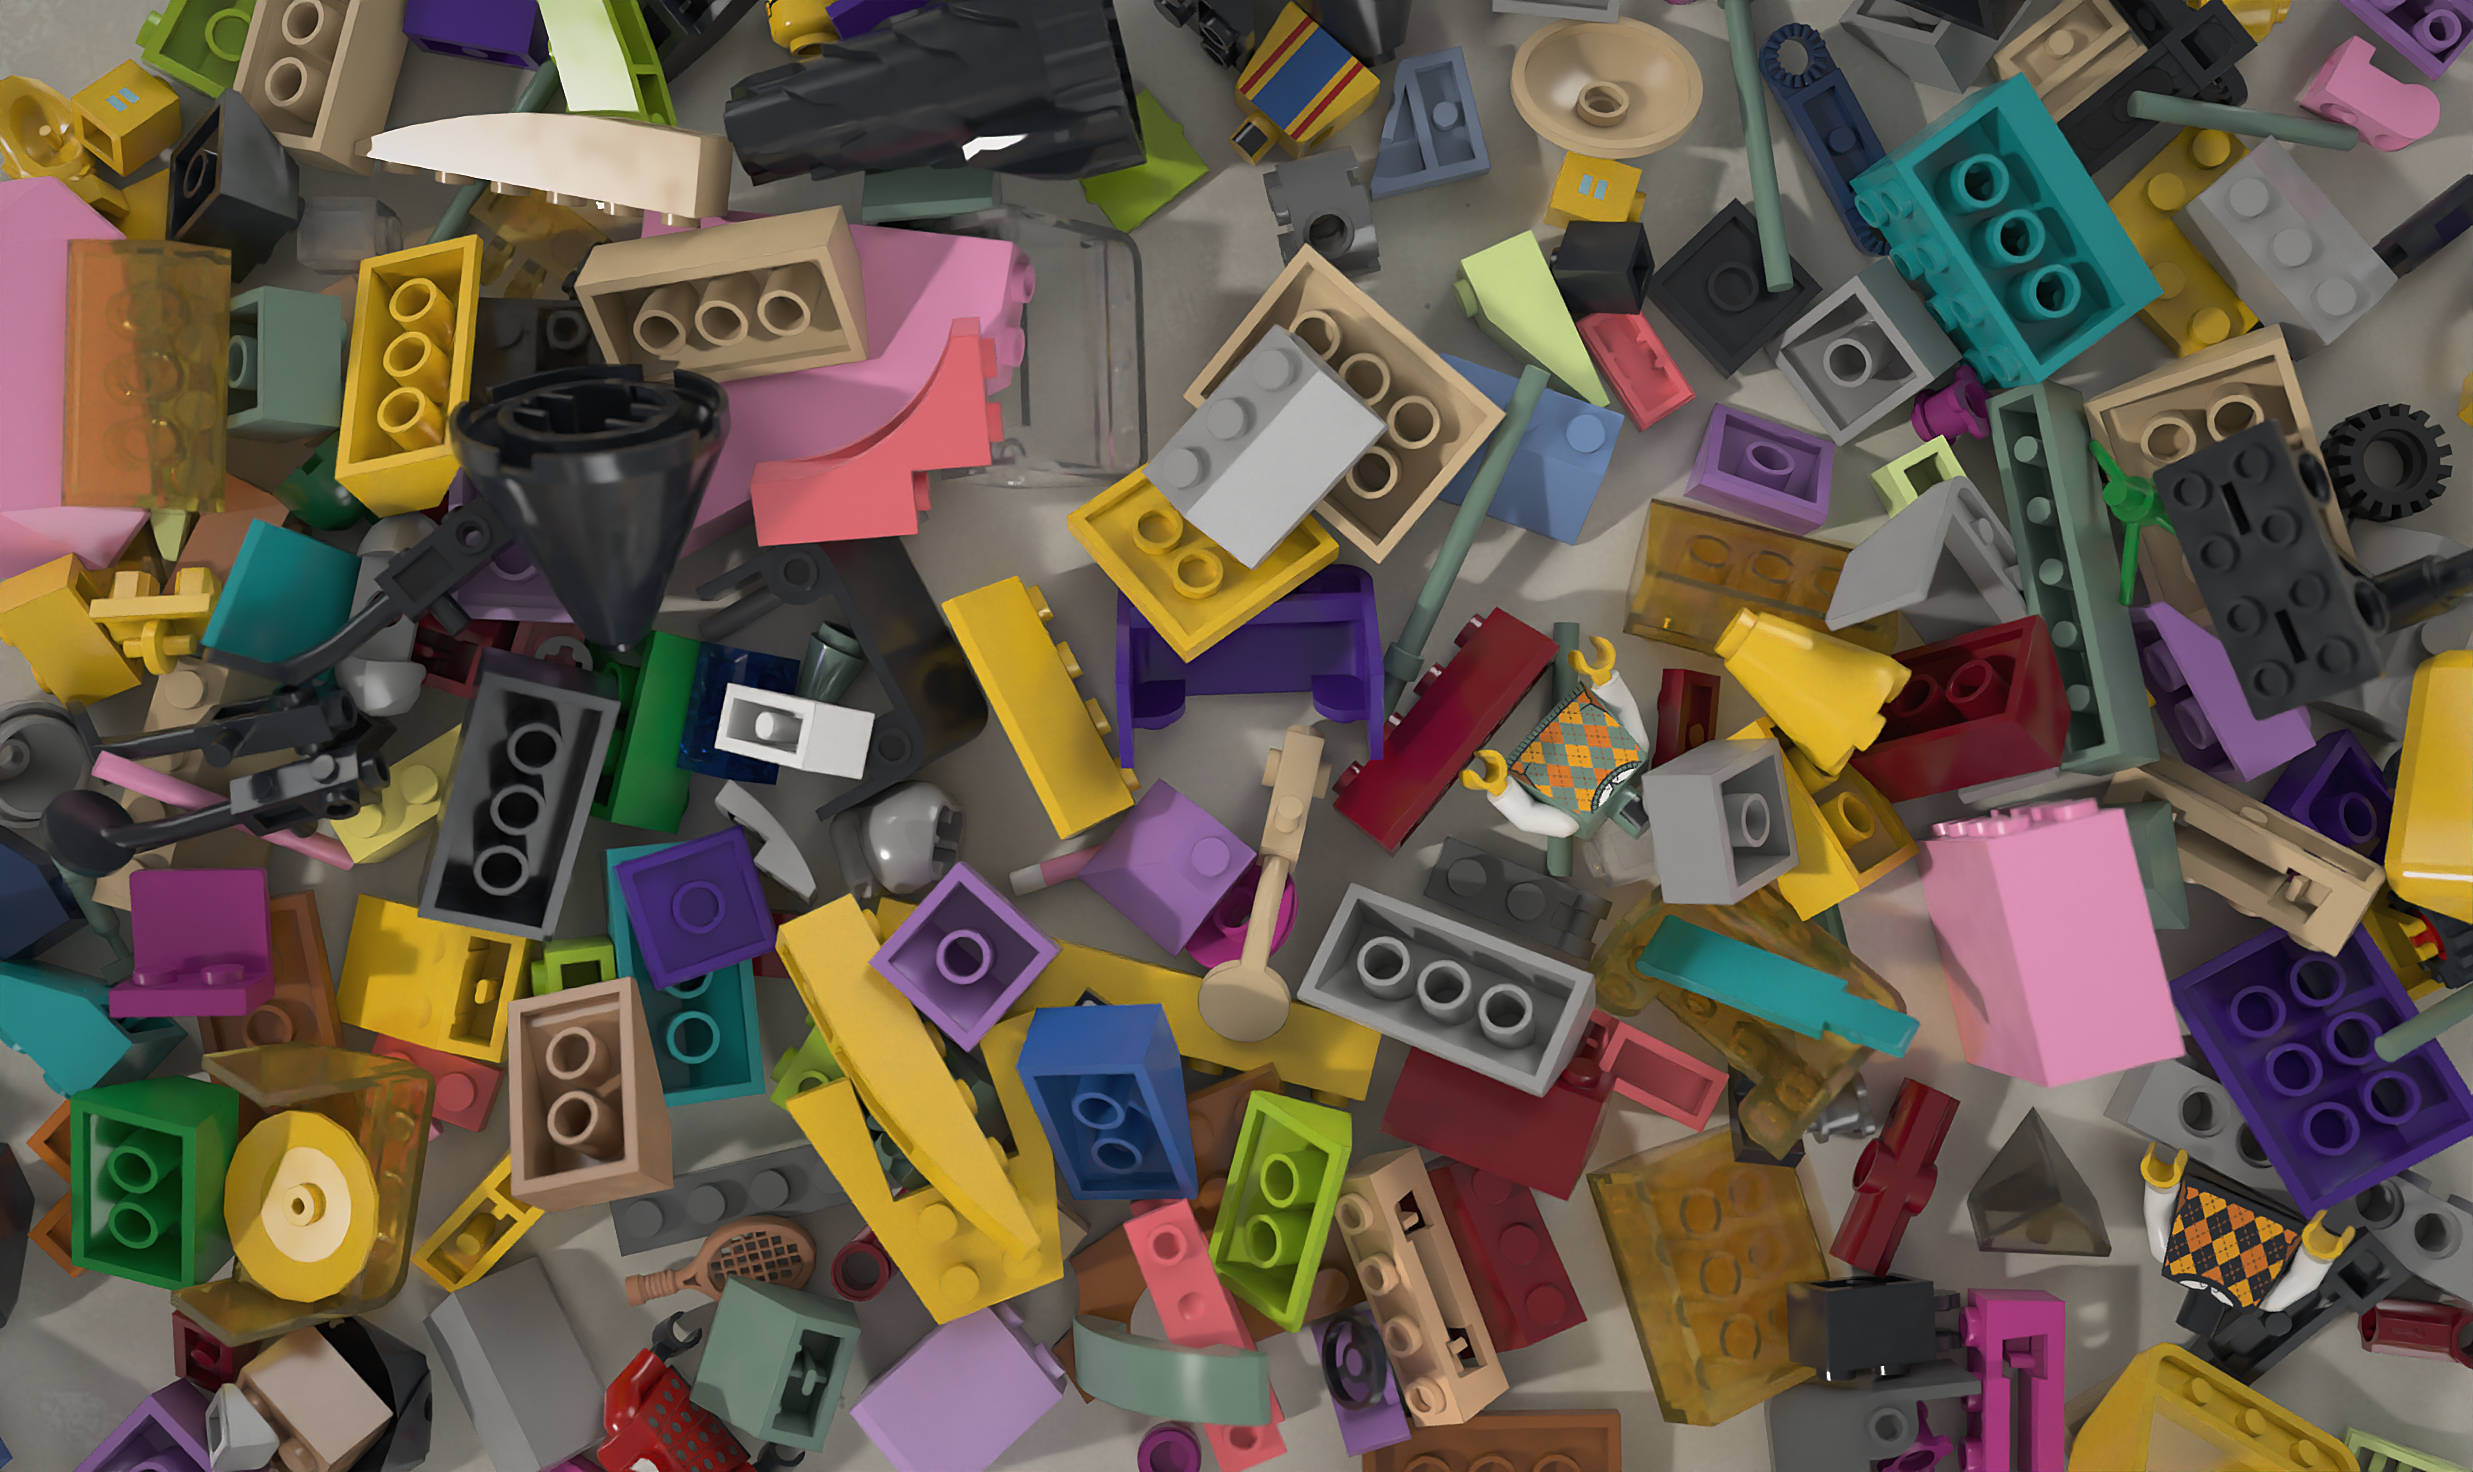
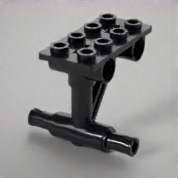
(2279, 591)

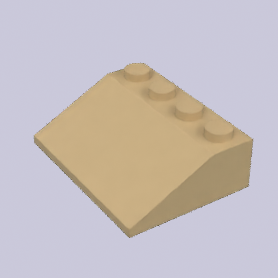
(1430, 407)
(2193, 407)

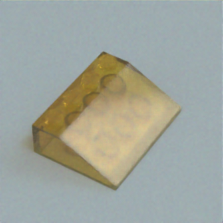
(1707, 1270)

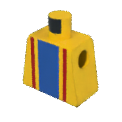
(1298, 90)

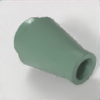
(831, 663)

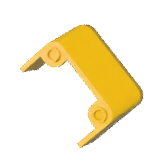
(2433, 802)
(2191, 1417)

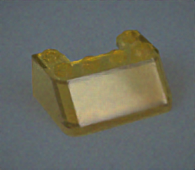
(1791, 1071)

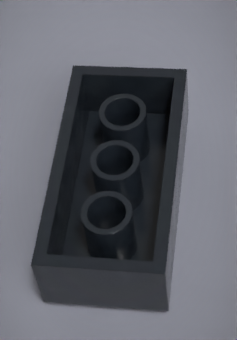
(517, 795)

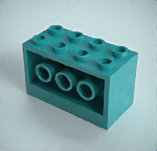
(2005, 236)

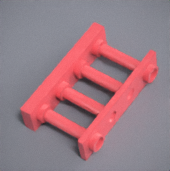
(1198, 1313)

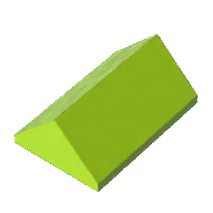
(1280, 1203)

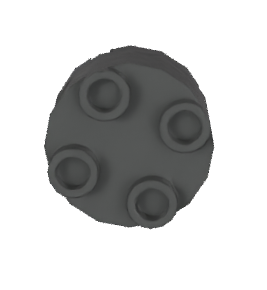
(1320, 186)

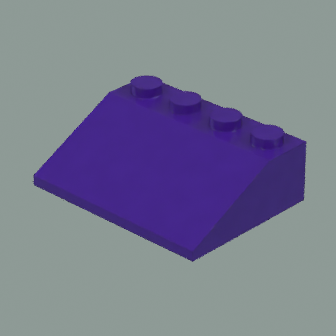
(2301, 1063)

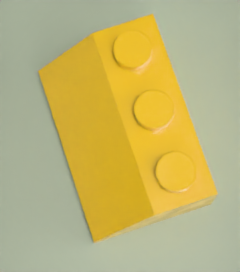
(1840, 825)

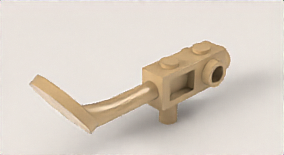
(1245, 996)

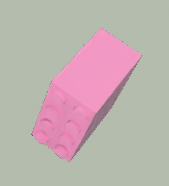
(2047, 942)

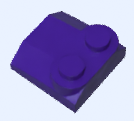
(2338, 794)

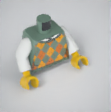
(1576, 762)

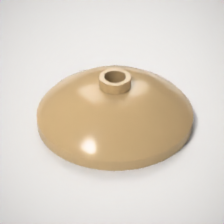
(1606, 87)

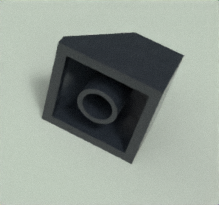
(233, 186)

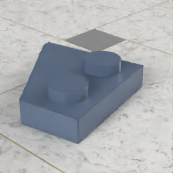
(1429, 128)

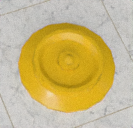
(301, 1205)

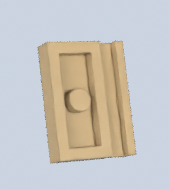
(2069, 54)

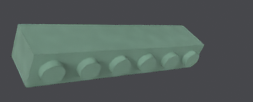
(2072, 573)

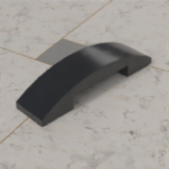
(2174, 67)
(2252, 1345)

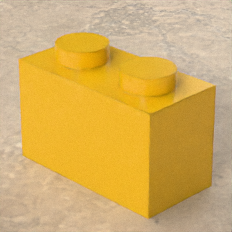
(50, 624)

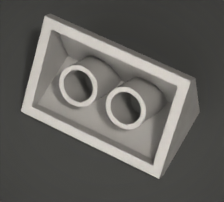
(520, 1369)

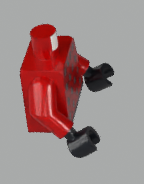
(660, 1429)

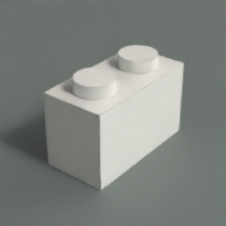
(794, 731)

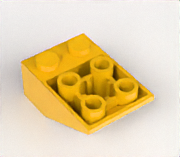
(432, 979)

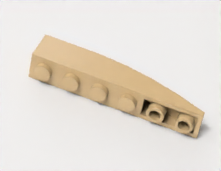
(573, 159)

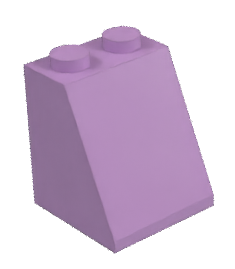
(961, 1393)

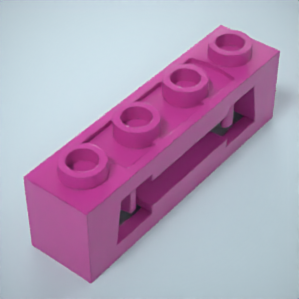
(2029, 1335)

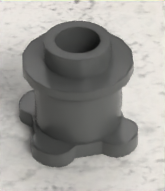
(1846, 1113)

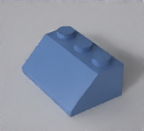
(1554, 464)

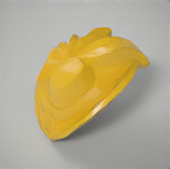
(39, 132)

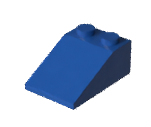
(1111, 1100)

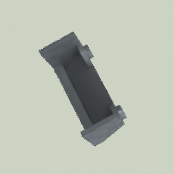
(1857, 1420)

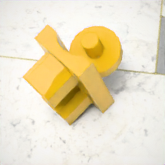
(155, 624)

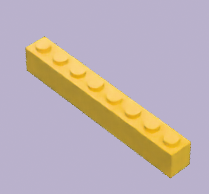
(1309, 1050)

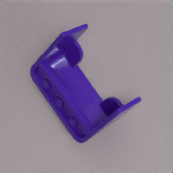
(1308, 641)

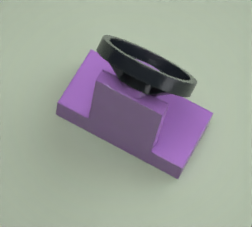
(1360, 1383)

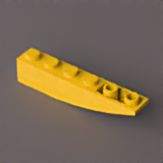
(901, 1070)

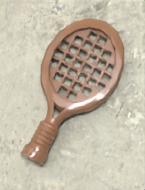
(669, 1282)

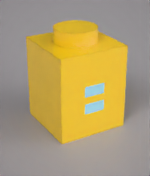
(127, 117)
(1594, 192)

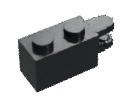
(1867, 1324)

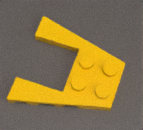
(931, 1242)

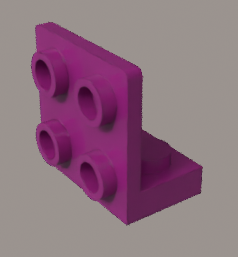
(198, 943)

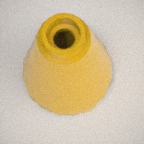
(1812, 684)

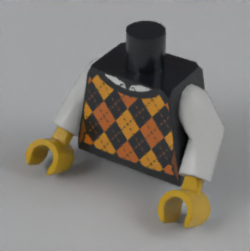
(2229, 1246)

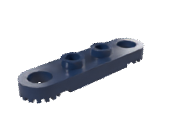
(1826, 125)

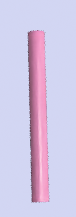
(191, 797)

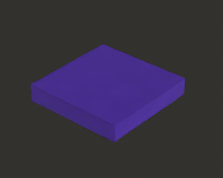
(697, 907)

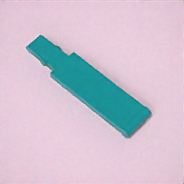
(1771, 987)

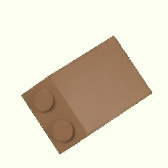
(585, 1099)

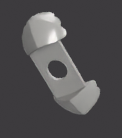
(382, 670)

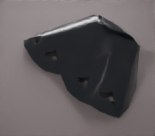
(400, 1380)

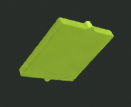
(1140, 192)

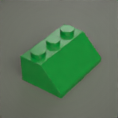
(639, 769)
(152, 1179)

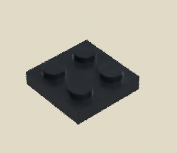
(1720, 291)

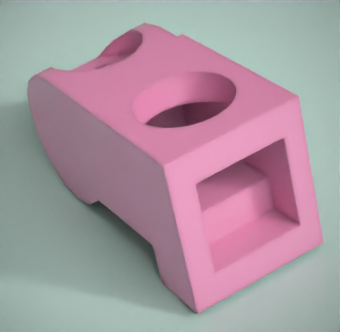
(2376, 104)

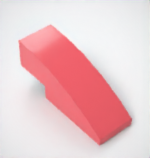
(1652, 1070)

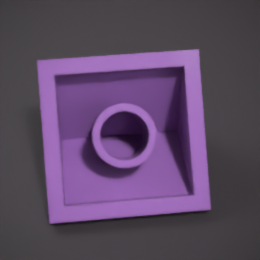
(1762, 471)

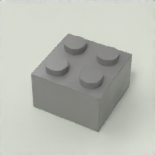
(1720, 821)

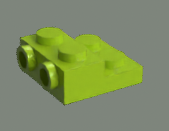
(197, 42)

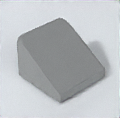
(237, 1433)

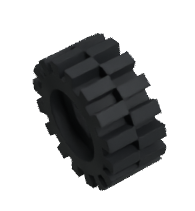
(2419, 457)

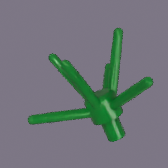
(2137, 506)

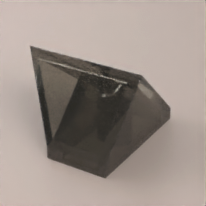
(2036, 1200)

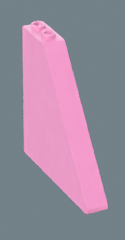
(911, 295)

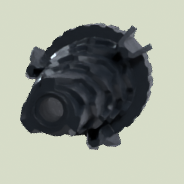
(950, 87)

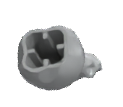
(898, 840)

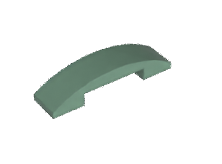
(1170, 1379)

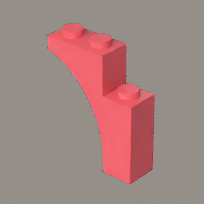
(873, 482)

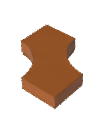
(1108, 1289)

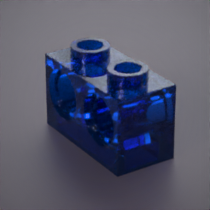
(714, 670)

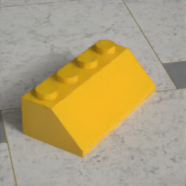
(408, 374)
(1041, 705)

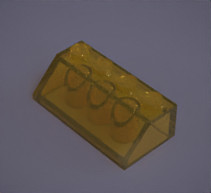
(145, 376)
(1705, 567)

